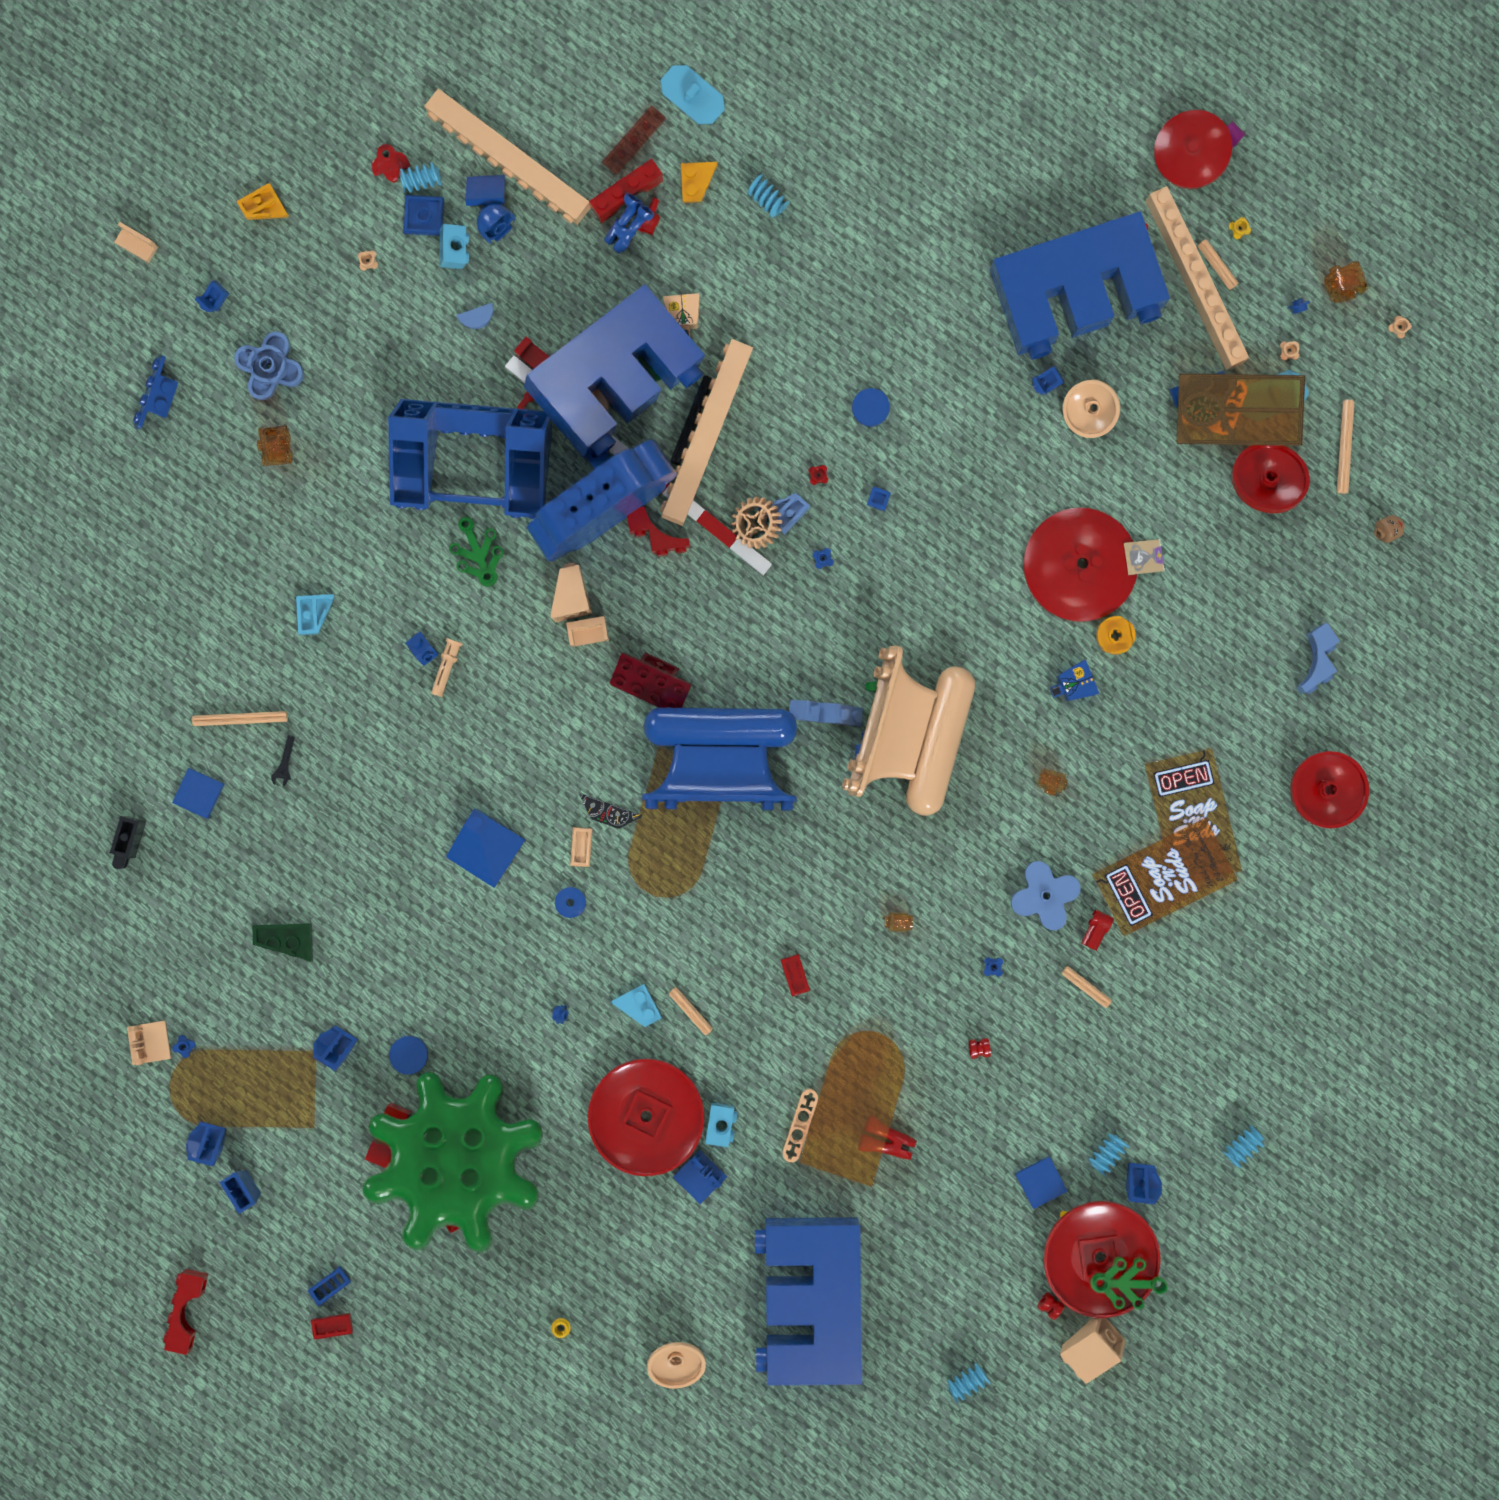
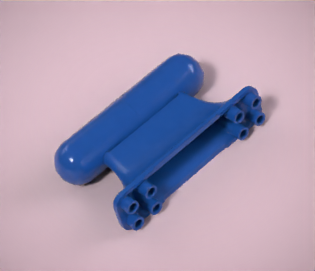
(720, 755)

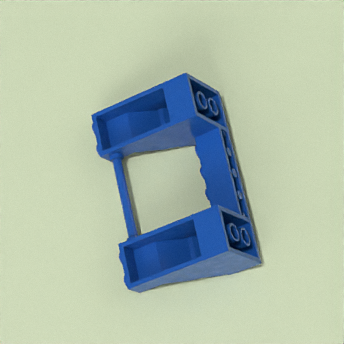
(414, 441)

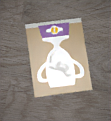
(1144, 557)

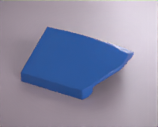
(333, 1047)
(205, 1143)
(1143, 1184)

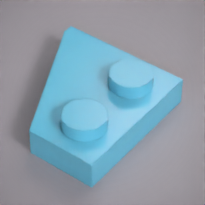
(312, 612)
(638, 1005)

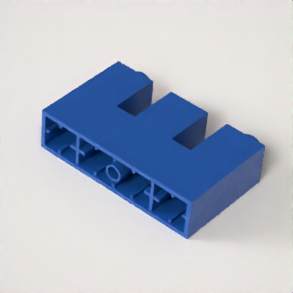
(1075, 272)
(606, 360)
(825, 1300)

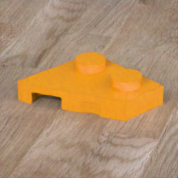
(262, 204)

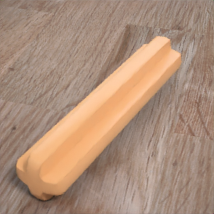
(1218, 265)
(1087, 987)
(690, 1011)

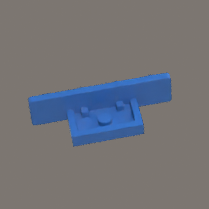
(158, 394)

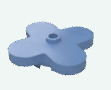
(255, 362)
(1031, 900)

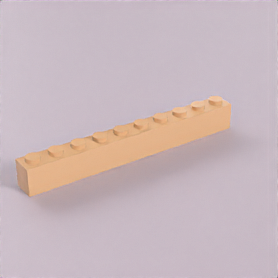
(507, 156)
(1196, 278)
(707, 432)

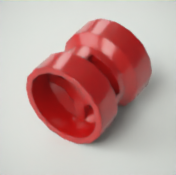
(979, 1048)
(1050, 1306)

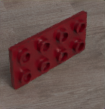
(650, 680)

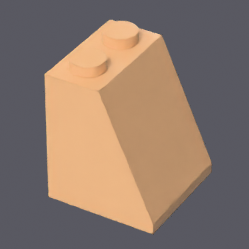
(570, 594)
(1093, 1349)

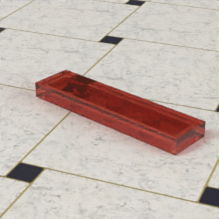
(633, 140)

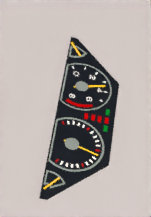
(608, 813)

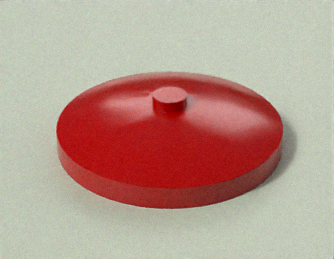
(1193, 149)
(1270, 478)
(1329, 789)

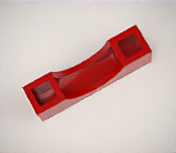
(640, 180)
(180, 1334)

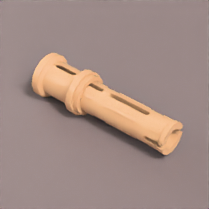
(448, 658)

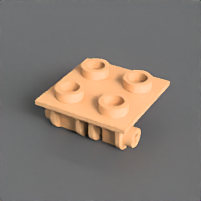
(149, 1042)

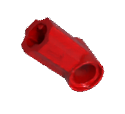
(1097, 928)

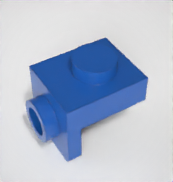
(213, 297)
(1047, 381)
(421, 648)

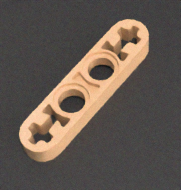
(801, 1125)

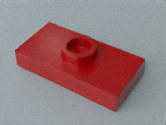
(795, 975)
(332, 1326)

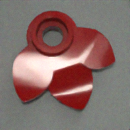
(391, 165)

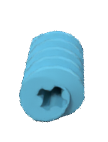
(420, 177)
(767, 197)
(1244, 1146)
(1108, 1153)
(968, 1382)

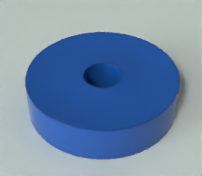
(578, 898)

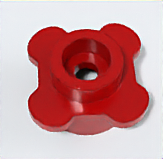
(822, 471)

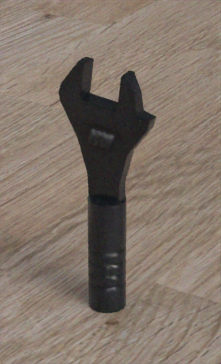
(283, 771)

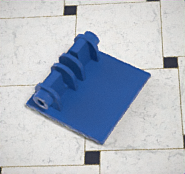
(700, 1177)

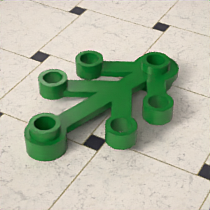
(478, 555)
(1124, 1283)

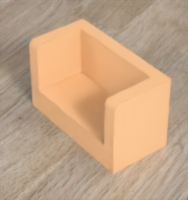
(587, 631)

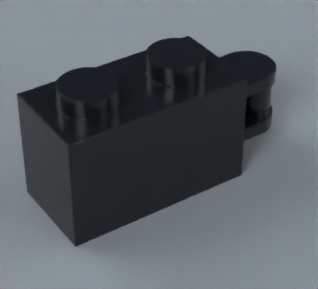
(126, 840)

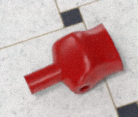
(649, 226)

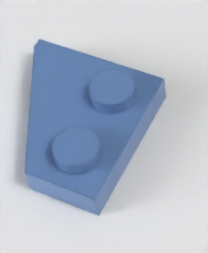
(791, 511)

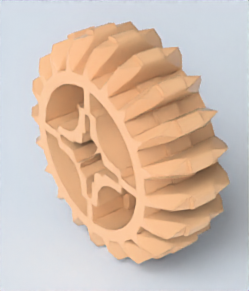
(743, 514)

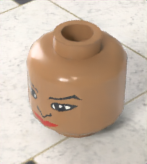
(1389, 528)

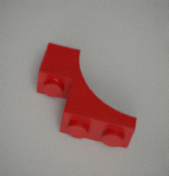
(660, 542)

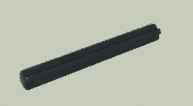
(690, 421)

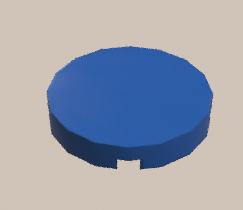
(870, 407)
(408, 1055)

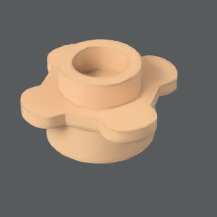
(363, 256)
(1405, 326)
(1293, 346)

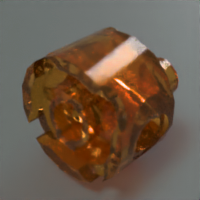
(1345, 282)
(275, 445)

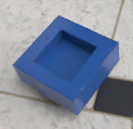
(878, 498)

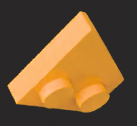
(696, 179)

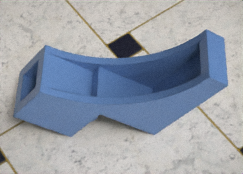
(1322, 641)
(826, 713)

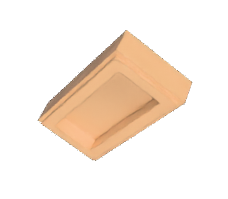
(581, 847)

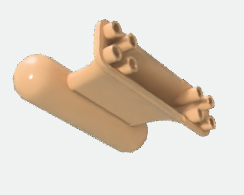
(912, 732)

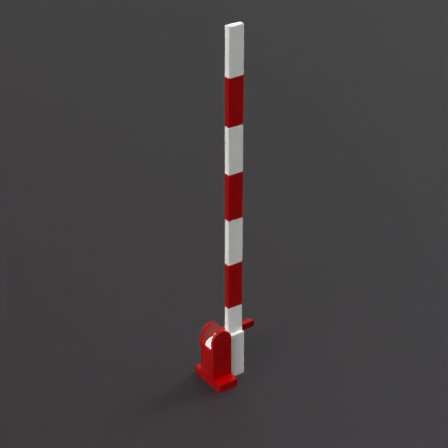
(532, 356)

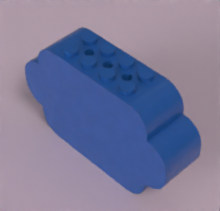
(601, 500)

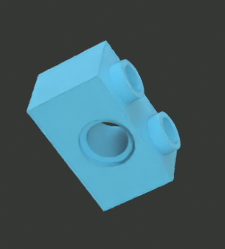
(449, 257)
(718, 1136)

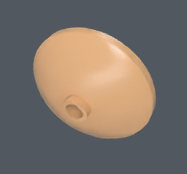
(1078, 409)
(676, 1365)

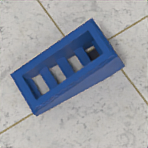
(315, 1295)

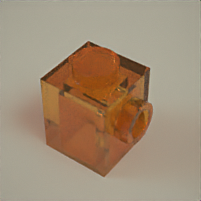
(1052, 782)

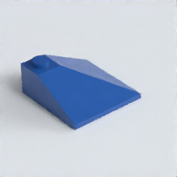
(485, 847)

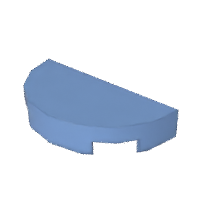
(477, 317)

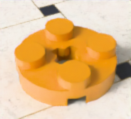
(1121, 626)

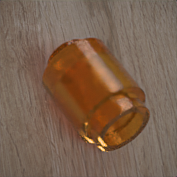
(898, 922)

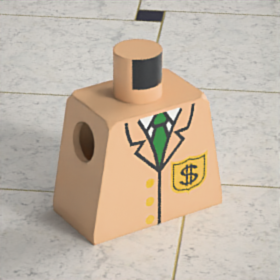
(684, 310)

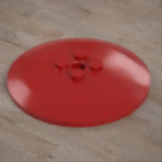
(1053, 568)
(642, 1145)
(1072, 1252)

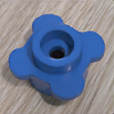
(1298, 306)
(822, 563)
(988, 966)
(560, 1014)
(185, 1052)

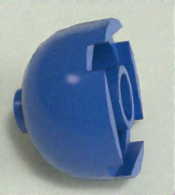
(494, 222)

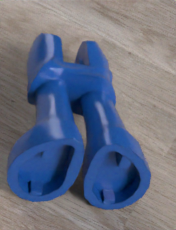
(626, 234)

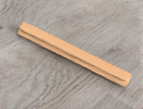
(1345, 447)
(239, 718)

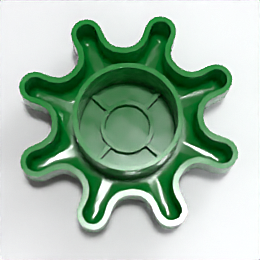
(453, 1162)

